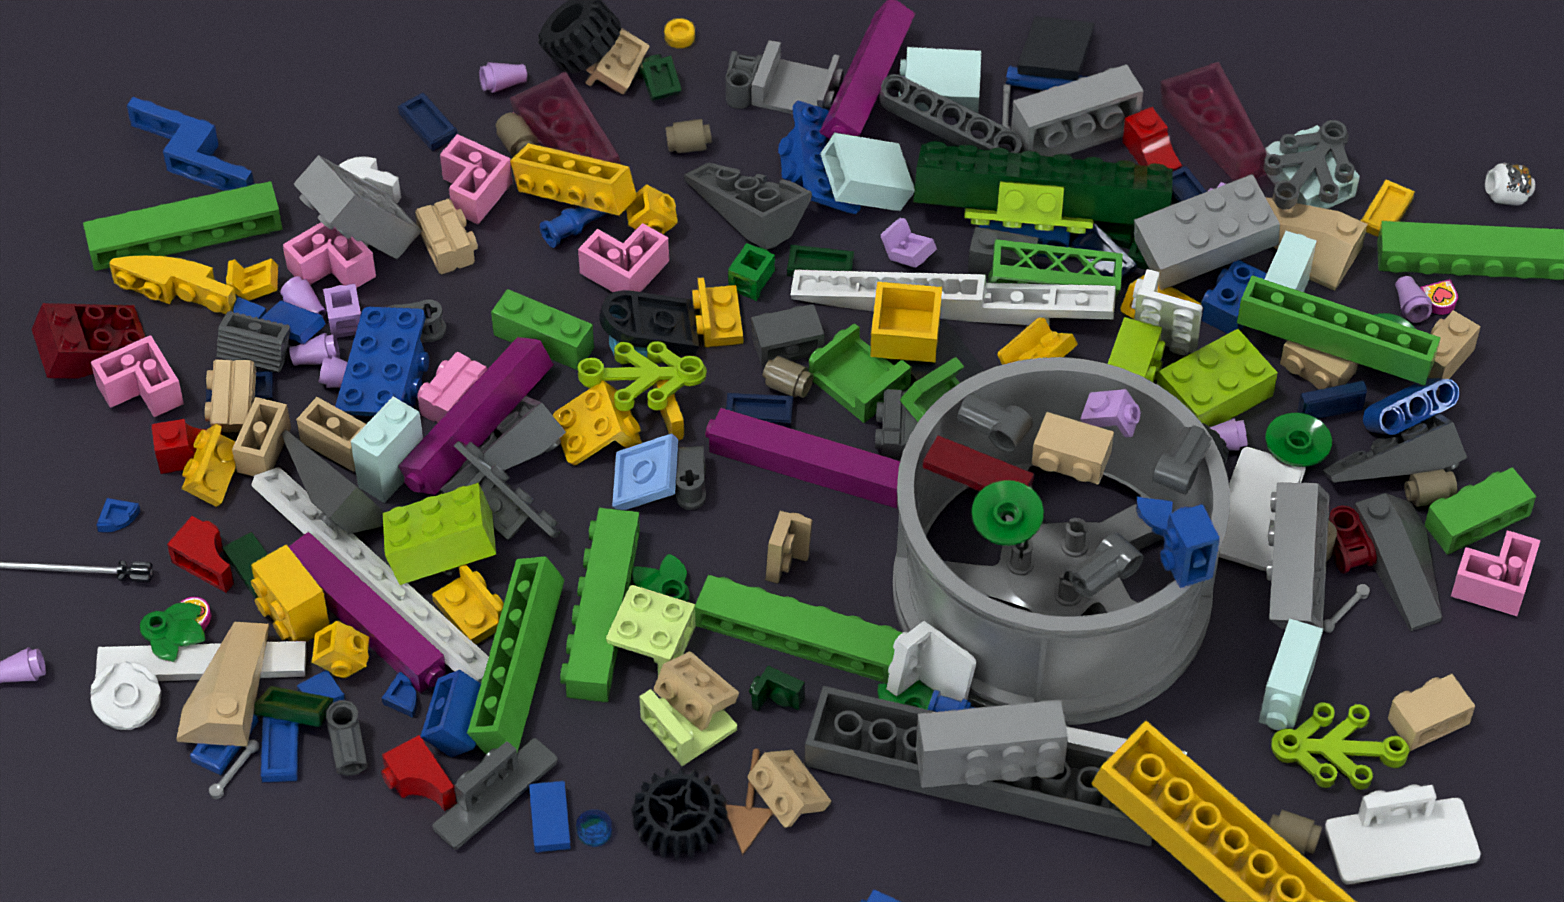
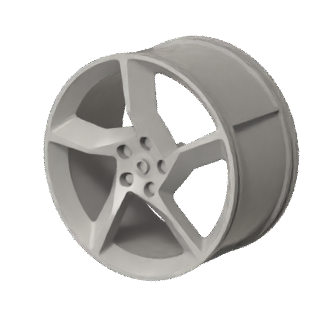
(1090, 662)

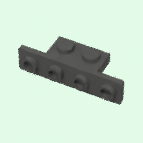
(509, 506)
(492, 788)

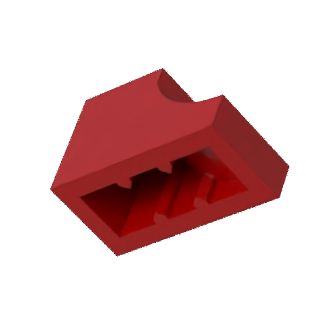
(1148, 139)
(174, 444)
(197, 551)
(416, 772)

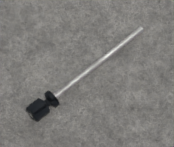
(138, 571)

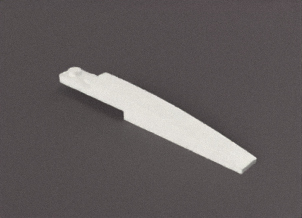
(963, 295)

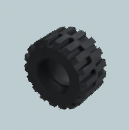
(579, 34)

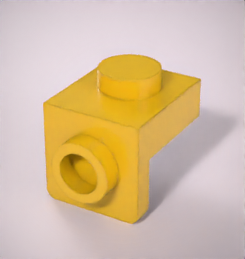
(254, 280)

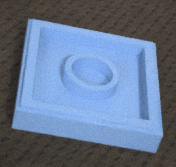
(645, 472)

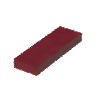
(971, 466)

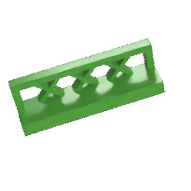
(1032, 275)

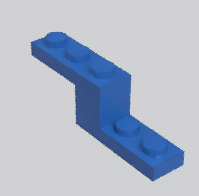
(190, 146)

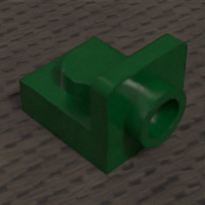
(660, 76)
(779, 686)

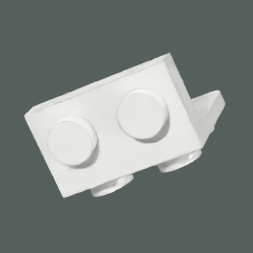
(934, 660)

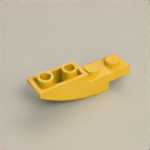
(166, 277)

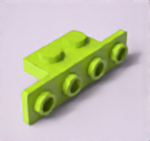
(1029, 204)

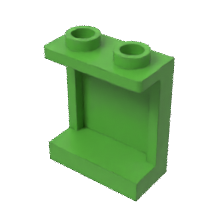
(854, 377)
(931, 388)

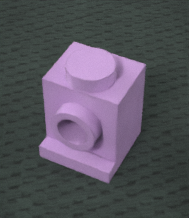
(342, 309)

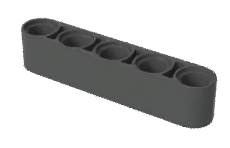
(942, 107)

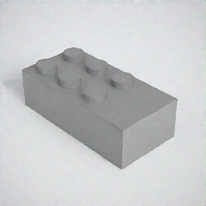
(1077, 113)
(356, 207)
(1207, 231)
(1298, 553)
(991, 743)

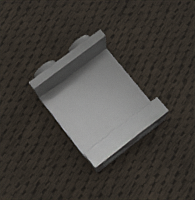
(784, 82)

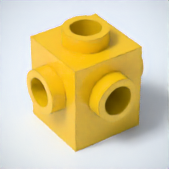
(652, 209)
(340, 649)

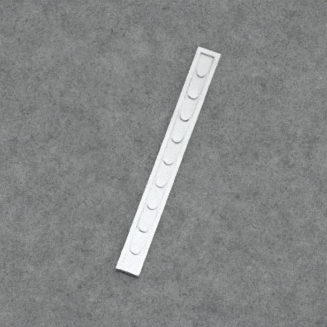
(297, 507)

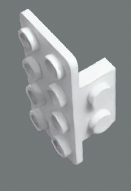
(1176, 316)
(1250, 509)
(1401, 835)

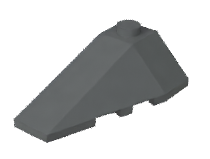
(752, 205)
(519, 437)
(1418, 449)
(331, 492)
(1402, 557)

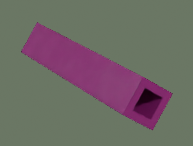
(868, 70)
(475, 415)
(804, 457)
(368, 613)

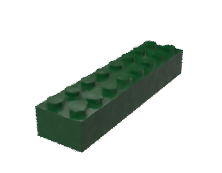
(1091, 186)

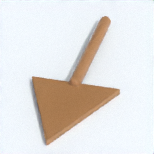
(748, 820)

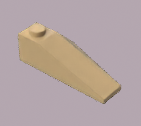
(1337, 238)
(225, 696)

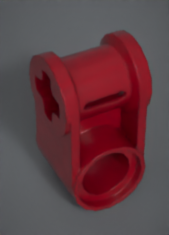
(1351, 544)

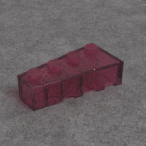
(563, 119)
(1215, 119)

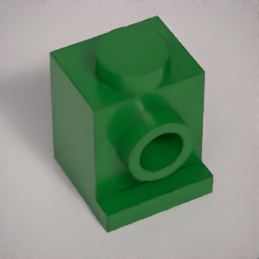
(751, 271)

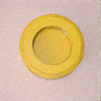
(679, 33)

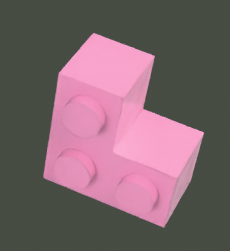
(476, 176)
(326, 252)
(624, 264)
(135, 372)
(1497, 580)

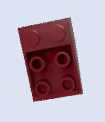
(79, 333)

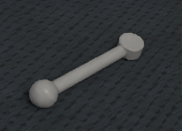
(1006, 96)
(1362, 592)
(216, 790)

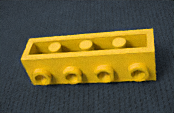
(573, 179)

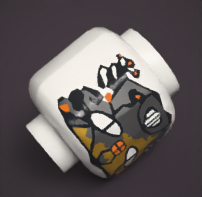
(1509, 184)

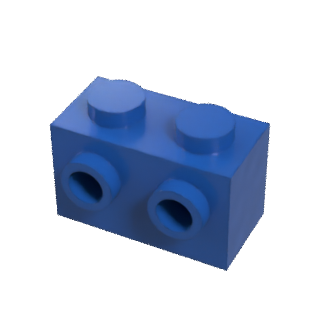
(1223, 303)
(1190, 545)
(451, 713)

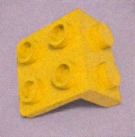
(595, 422)

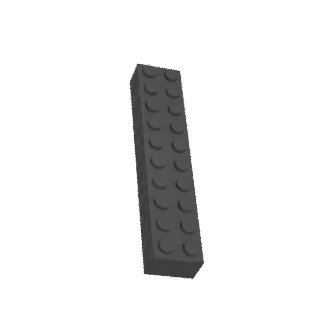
(878, 744)

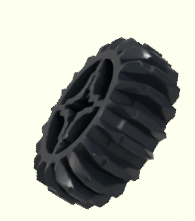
(690, 829)

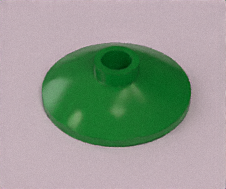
(1298, 439)
(1008, 499)

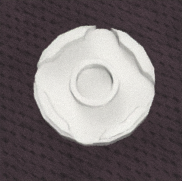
(125, 695)

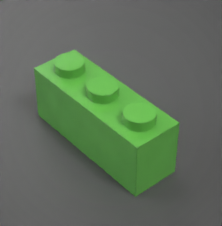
(562, 335)
(1479, 510)

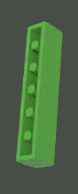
(184, 224)
(1471, 250)
(1338, 330)
(601, 593)
(796, 628)
(516, 654)

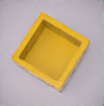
(906, 322)
(289, 596)

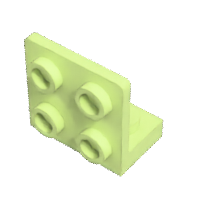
(653, 625)
(678, 733)

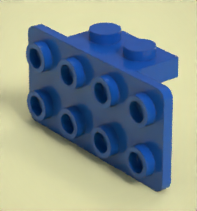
(802, 157)
(384, 361)

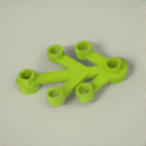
(682, 371)
(1335, 748)

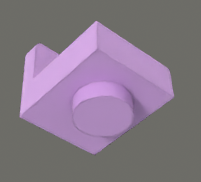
(905, 246)
(1112, 409)

